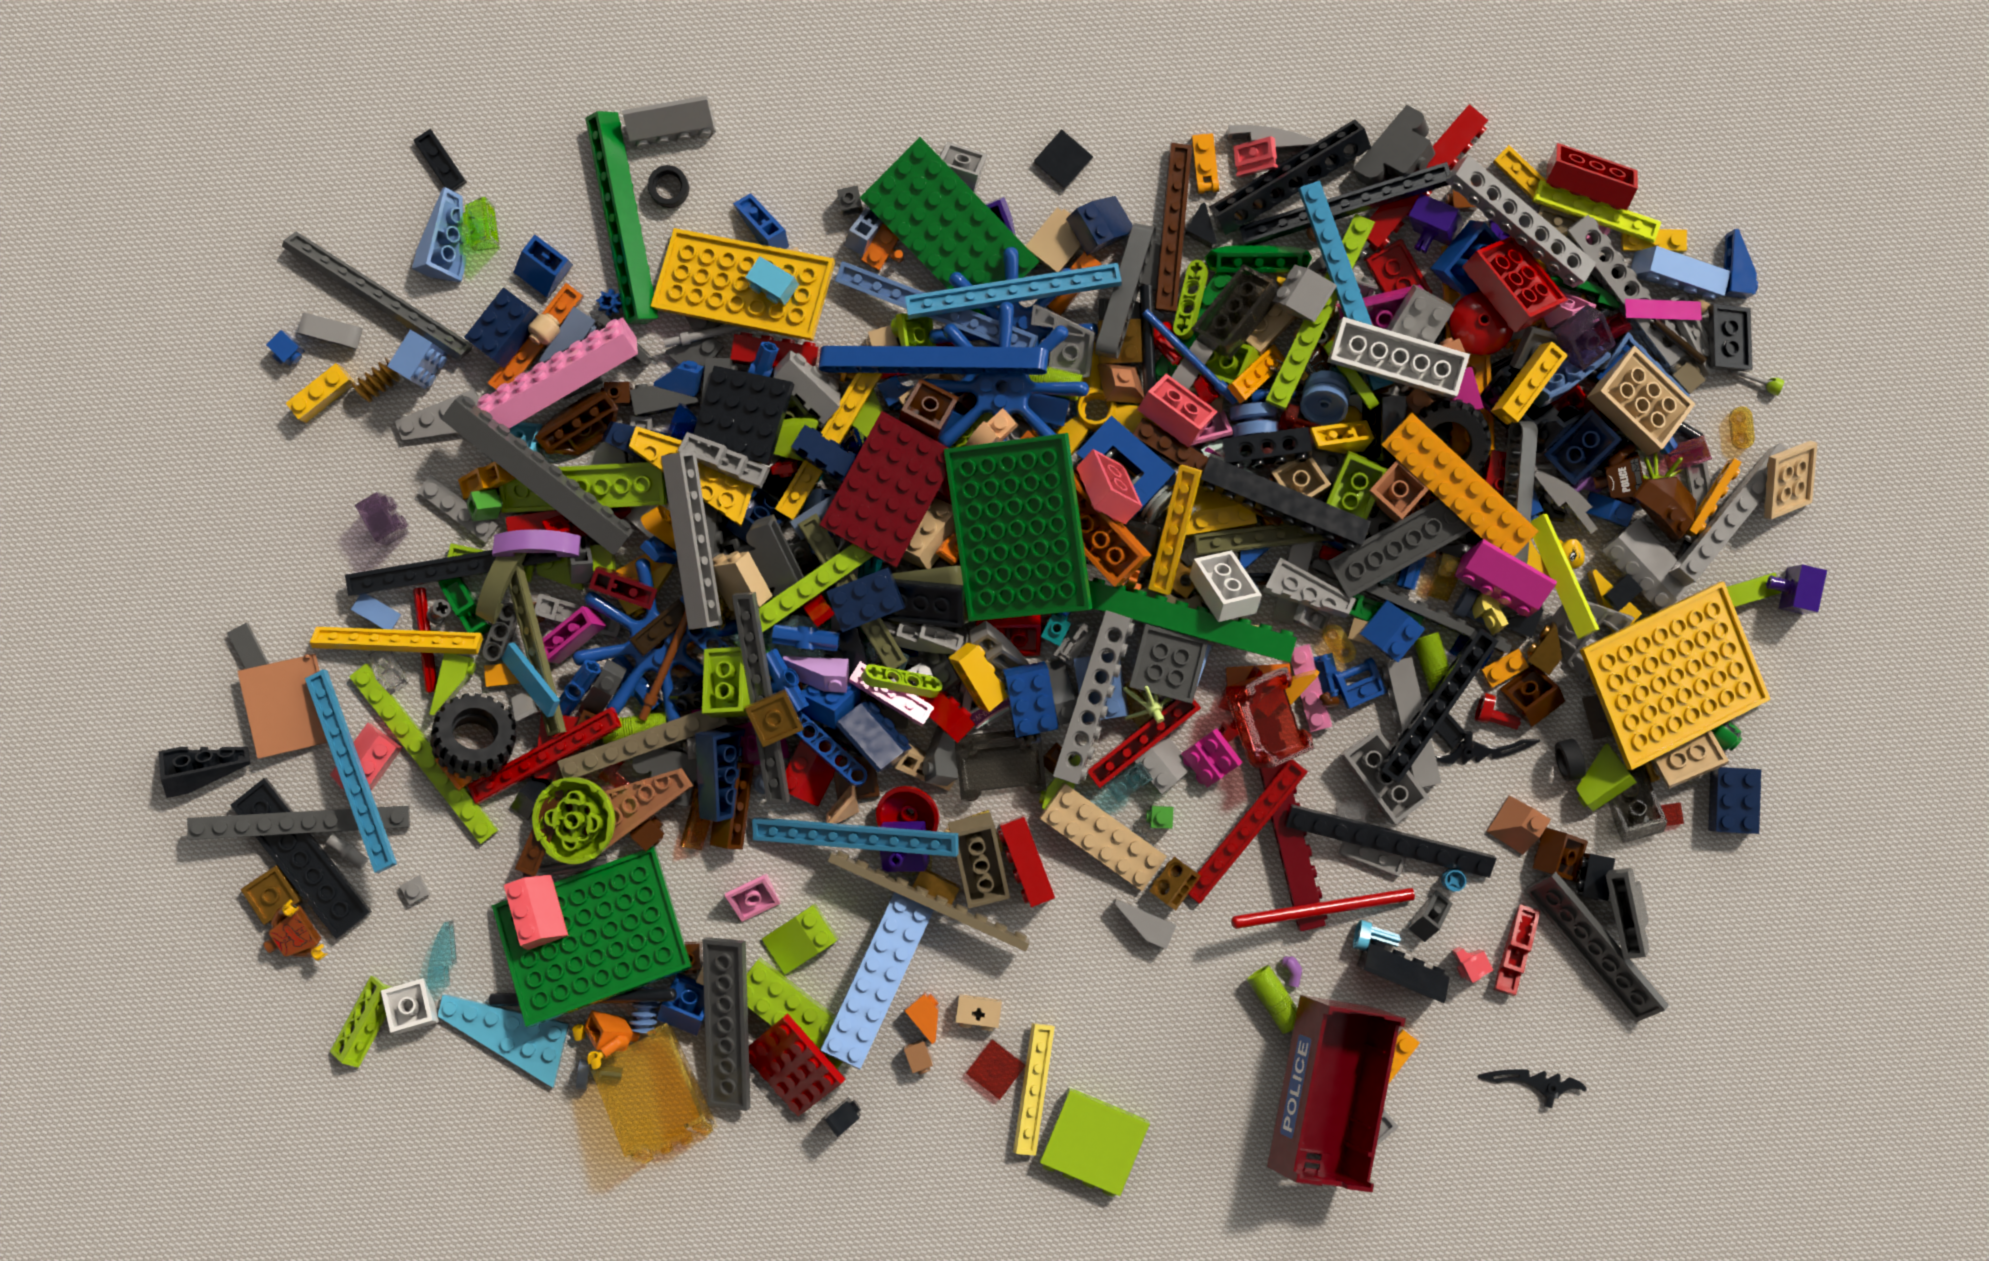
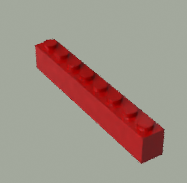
(1447, 149)

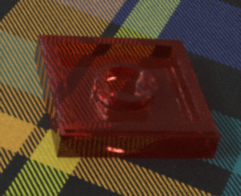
(995, 1069)

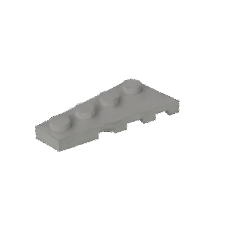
(428, 421)
(1303, 588)

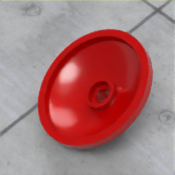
(1474, 335)
(897, 801)

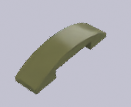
(495, 586)

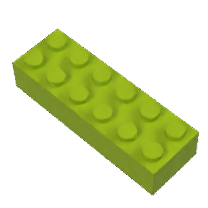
(774, 996)

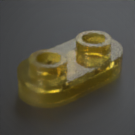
(1744, 428)
(1339, 643)

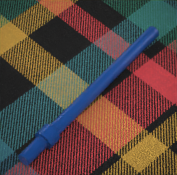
(1219, 386)

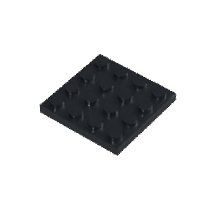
(744, 412)

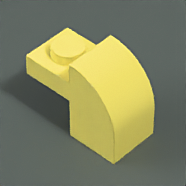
(1490, 611)

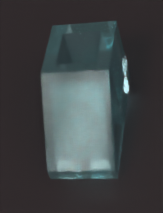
(1129, 781)

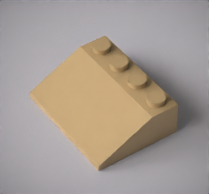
(1641, 401)

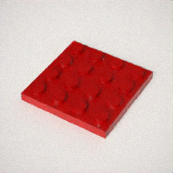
(793, 1065)

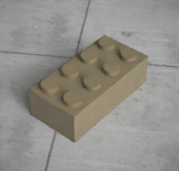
(980, 860)

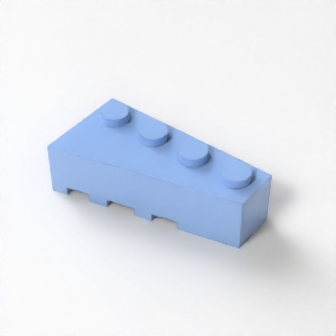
(1680, 272)

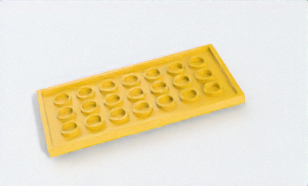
(708, 282)

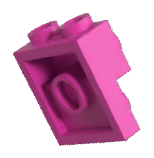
(1211, 758)

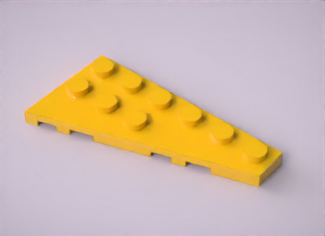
(718, 490)

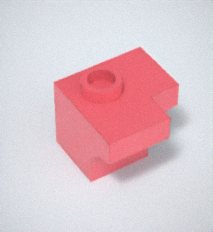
(1472, 965)

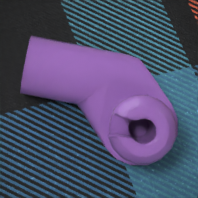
(1588, 484)
(1294, 968)

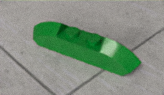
(1258, 258)

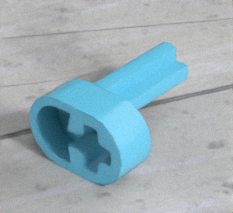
(1365, 931)

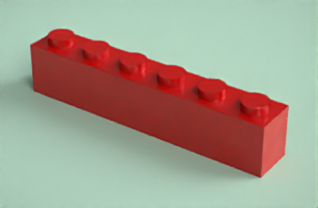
(1140, 741)

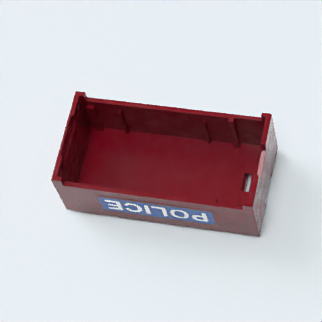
(1334, 1093)

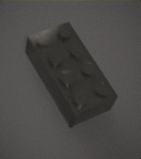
(1236, 311)

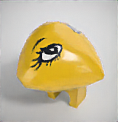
(1574, 552)

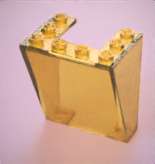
(652, 1096)

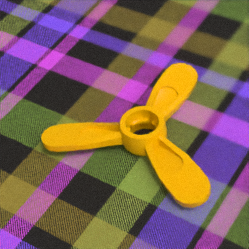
(1080, 426)

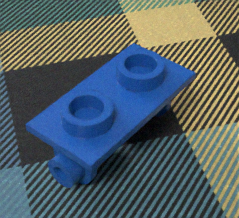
(1326, 666)

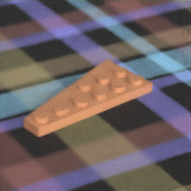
(642, 800)

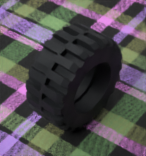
(1470, 419)
(473, 711)

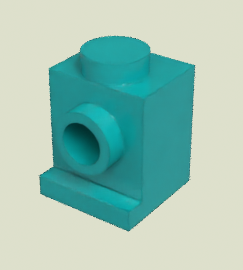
(1052, 636)

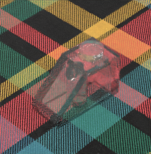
(388, 671)

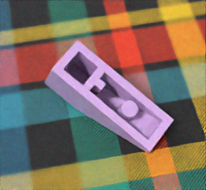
(821, 673)

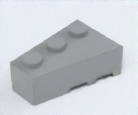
(810, 384)

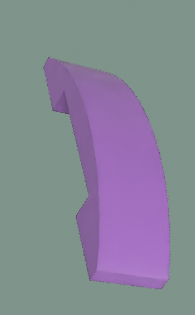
(536, 541)

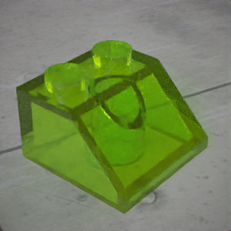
(481, 225)

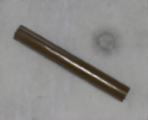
(1677, 340)

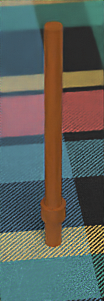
(651, 697)

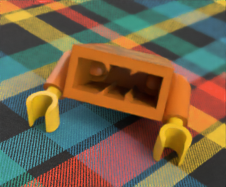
(606, 1033)

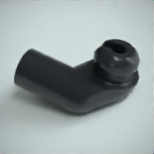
(1549, 510)

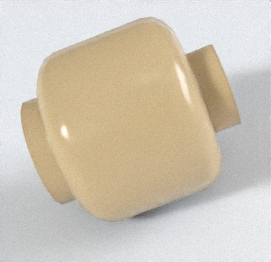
(543, 329)

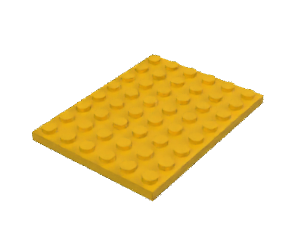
(1675, 675)

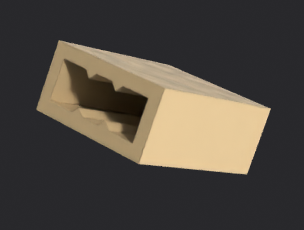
(1055, 242)
(739, 575)

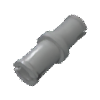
(347, 851)

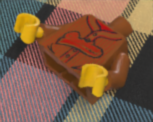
(294, 934)

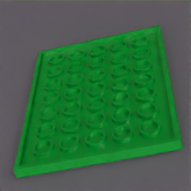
(1018, 528)
(617, 940)

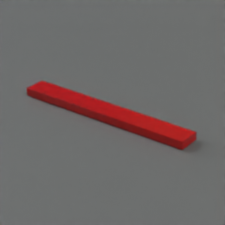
(545, 755)
(1247, 829)

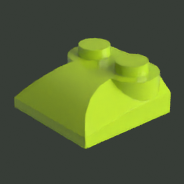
(912, 331)

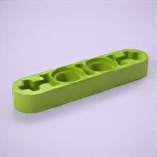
(1190, 299)
(1356, 382)
(878, 677)

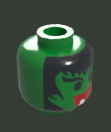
(1727, 735)

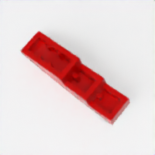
(818, 609)
(1516, 950)

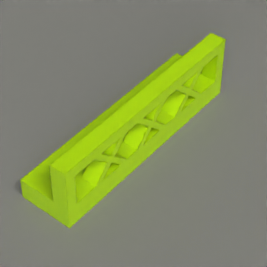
(365, 1025)

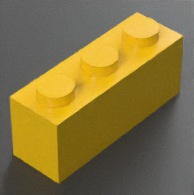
(320, 393)
(978, 676)

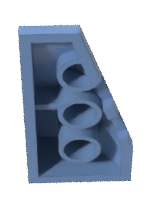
(442, 242)
(1565, 379)

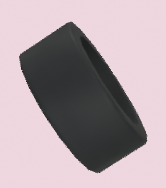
(665, 170)
(1570, 760)

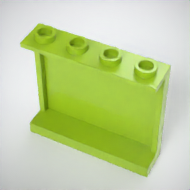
(1094, 1142)

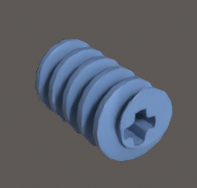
(644, 1015)

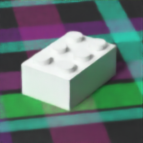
(1225, 586)

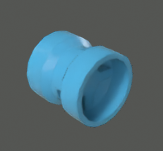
(1457, 880)

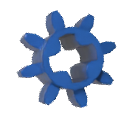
(604, 302)

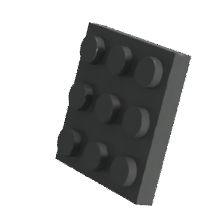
(1168, 663)

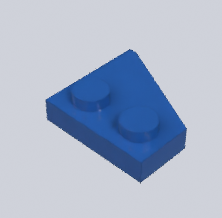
(659, 551)

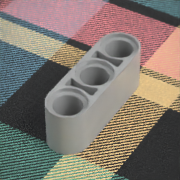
(329, 331)

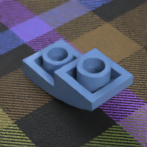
(375, 611)

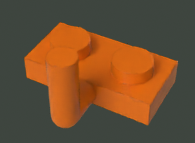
(882, 248)

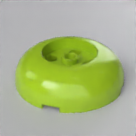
(575, 846)

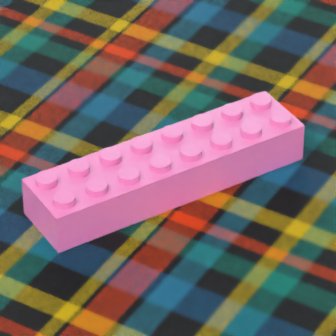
(561, 374)

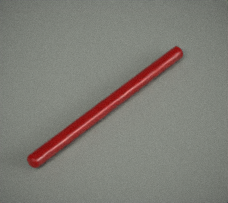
(1322, 908)

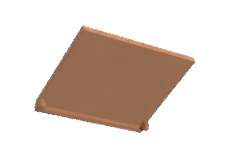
(281, 706)

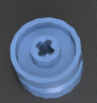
(1325, 397)
(1253, 418)

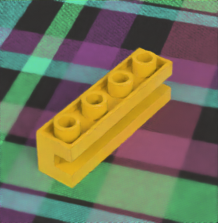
(1529, 383)

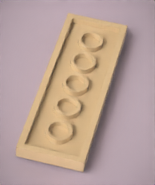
(1102, 836)

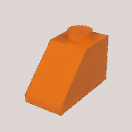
(925, 1015)

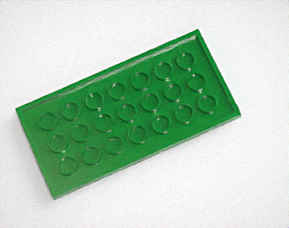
(943, 219)

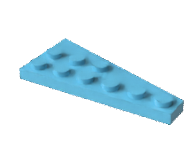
(504, 1031)

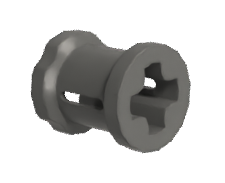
(438, 611)

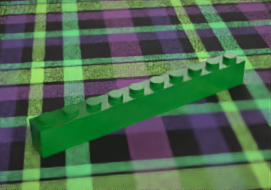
(621, 217)
(1192, 622)

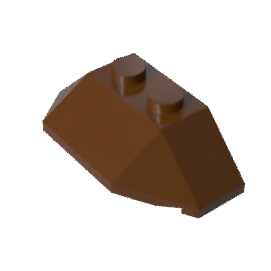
(578, 425)
(1667, 505)

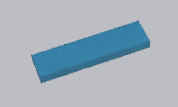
(530, 679)

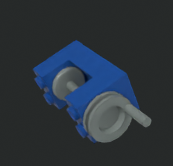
(1153, 475)

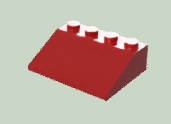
(1514, 283)

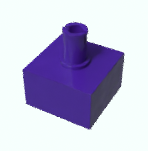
(1434, 222)
(1800, 588)
(904, 861)

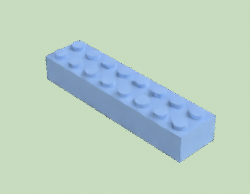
(876, 980)

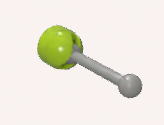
(1773, 385)

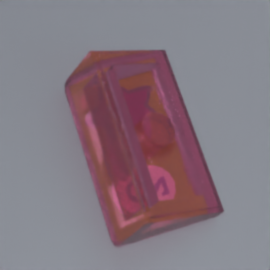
(1692, 452)

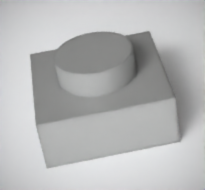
(414, 890)

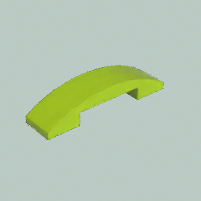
(1751, 590)

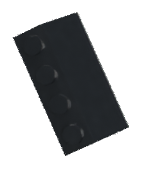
(1405, 972)

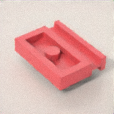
(1255, 156)

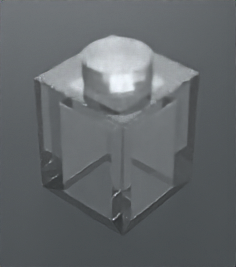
(1353, 810)

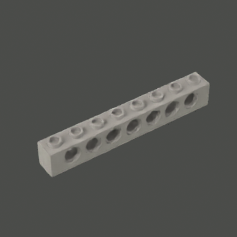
(1517, 211)
(1626, 277)
(1064, 768)

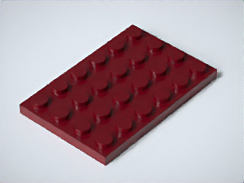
(887, 490)

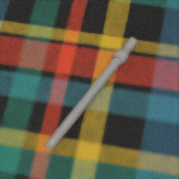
(686, 339)

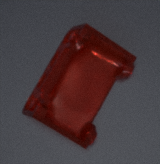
(1267, 719)

